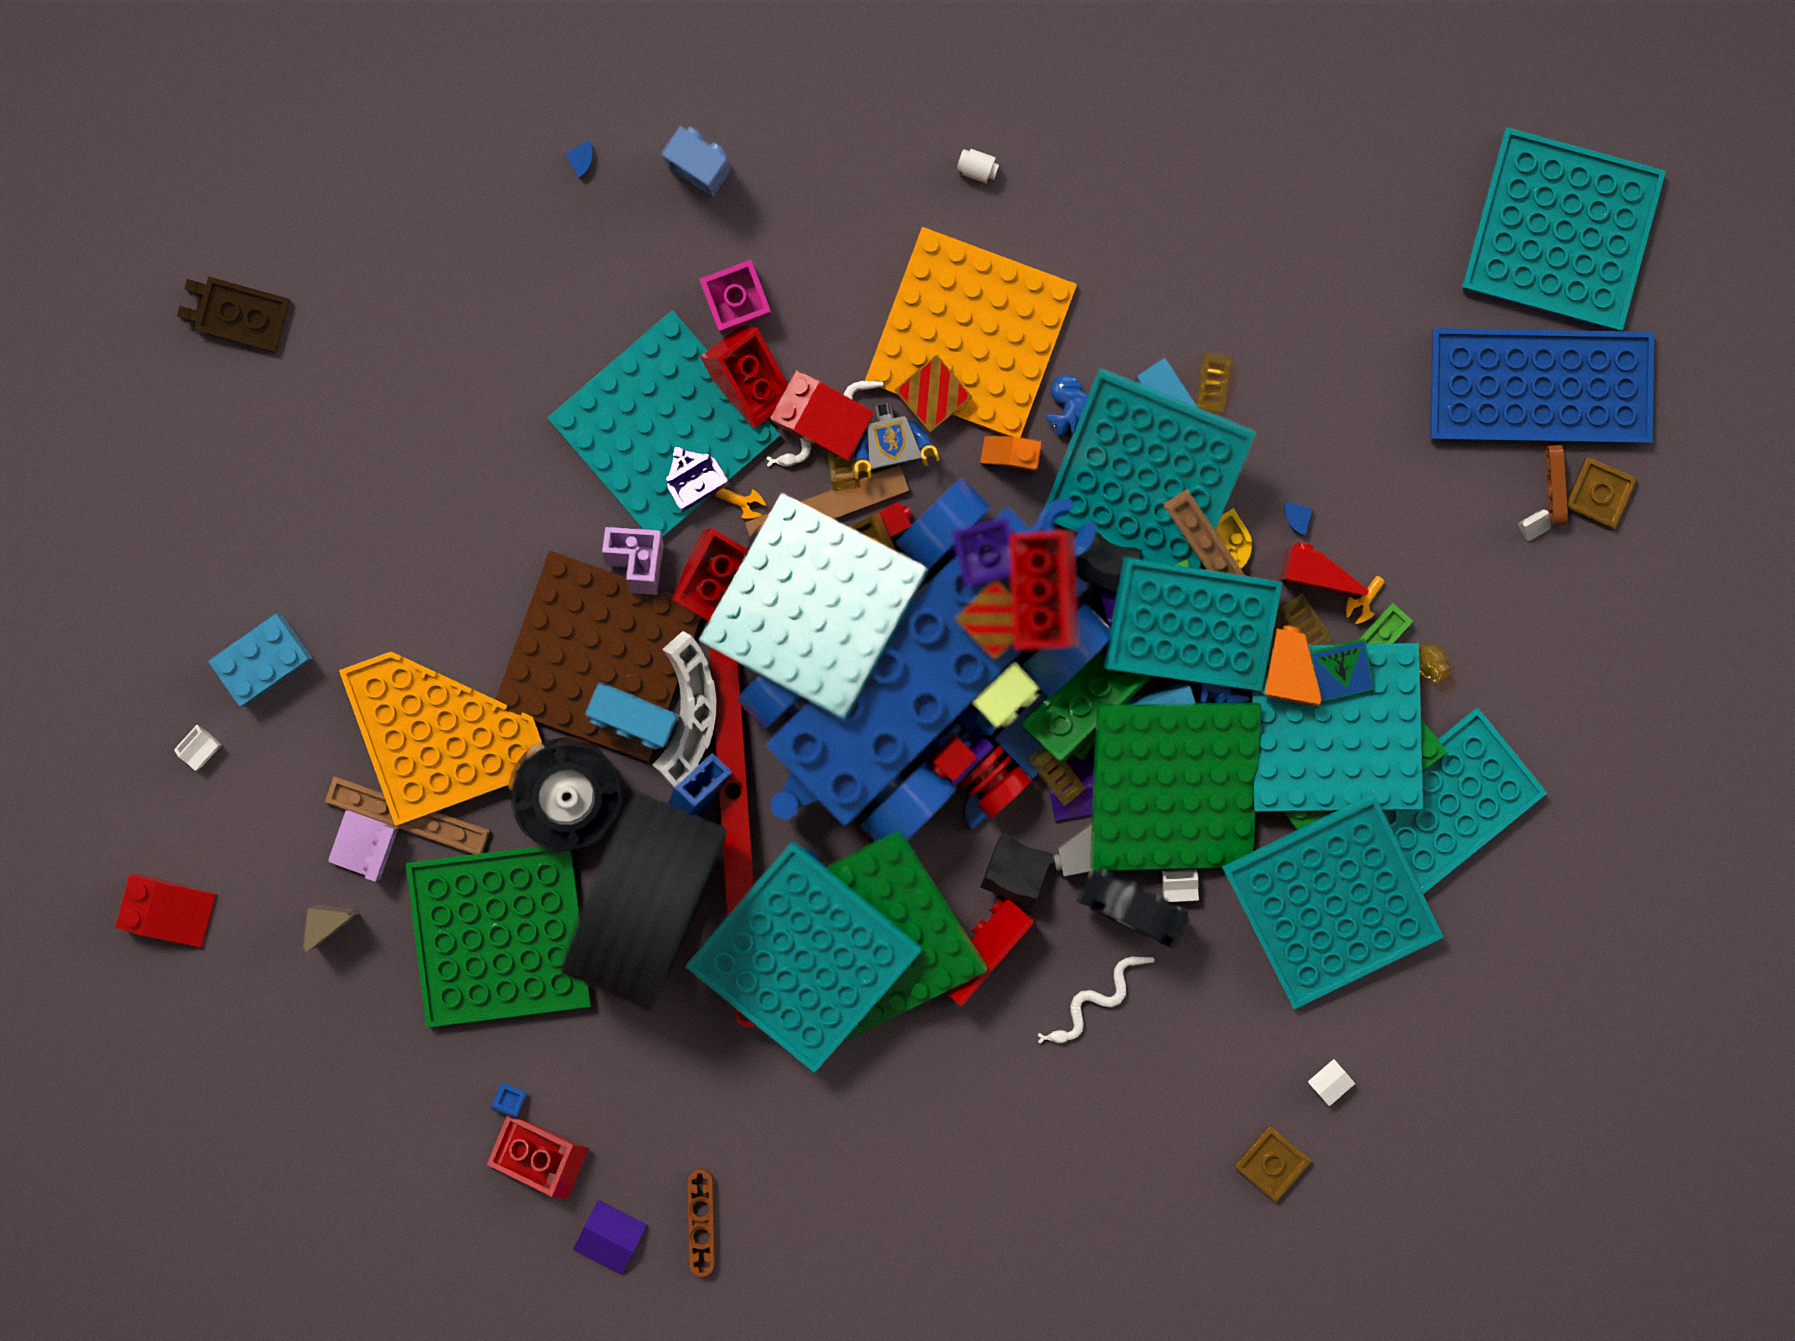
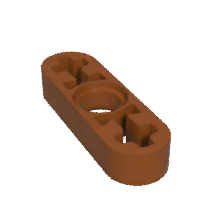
(1556, 485)

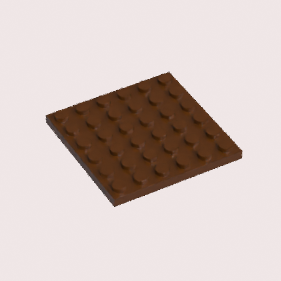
(586, 633)

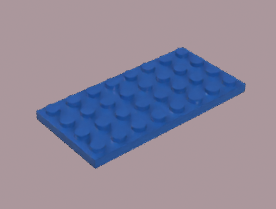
(1542, 385)

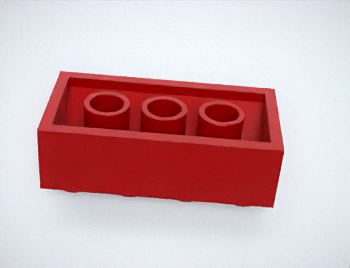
(1043, 590)
(993, 941)

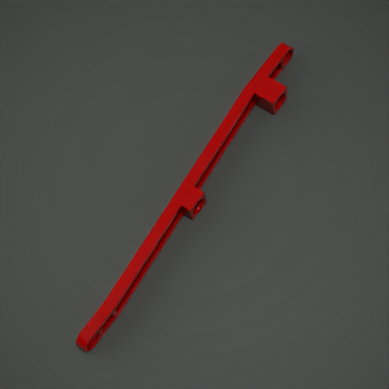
(734, 812)

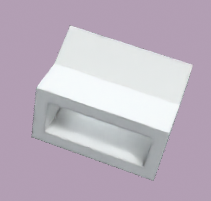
(197, 748)
(1180, 885)
(1331, 1082)

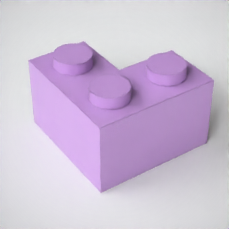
(638, 551)

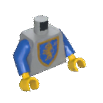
(891, 442)

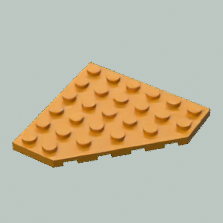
(432, 735)

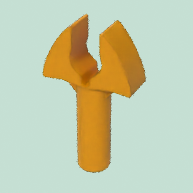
(742, 501)
(1364, 601)

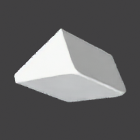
(1535, 525)

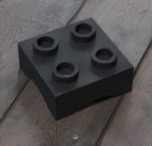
(1103, 562)
(1016, 871)

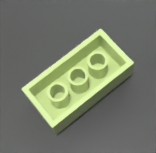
(1005, 695)

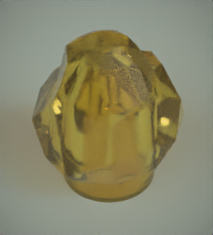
(1433, 662)

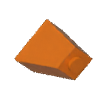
(1011, 453)
(1291, 670)

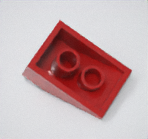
(746, 374)
(821, 416)
(1314, 569)
(708, 573)
(165, 910)
(538, 1157)

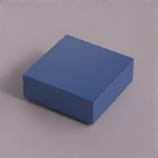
(976, 722)
(508, 1100)

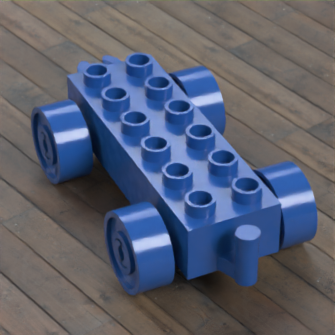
(916, 686)

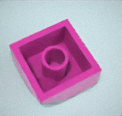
(735, 297)

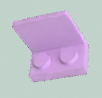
(363, 845)

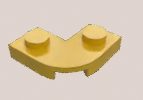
(1235, 537)

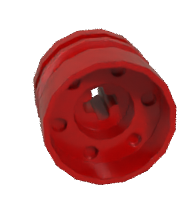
(995, 781)

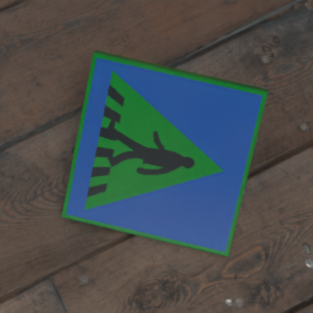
(1342, 670)

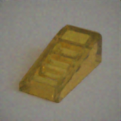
(1223, 382)
(843, 477)
(1293, 603)
(1043, 763)

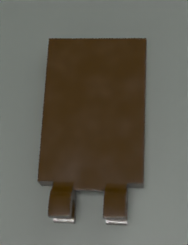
(237, 313)

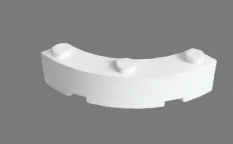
(696, 711)

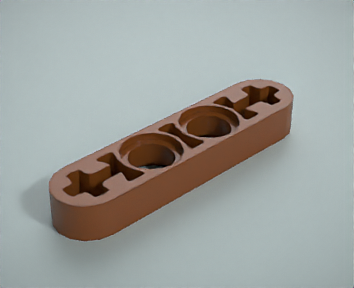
(705, 1222)

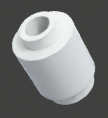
(977, 165)

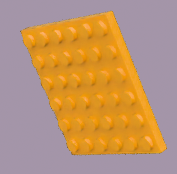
(984, 321)

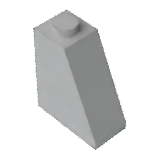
(1074, 854)

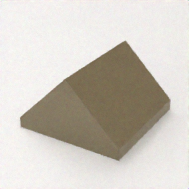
(323, 922)

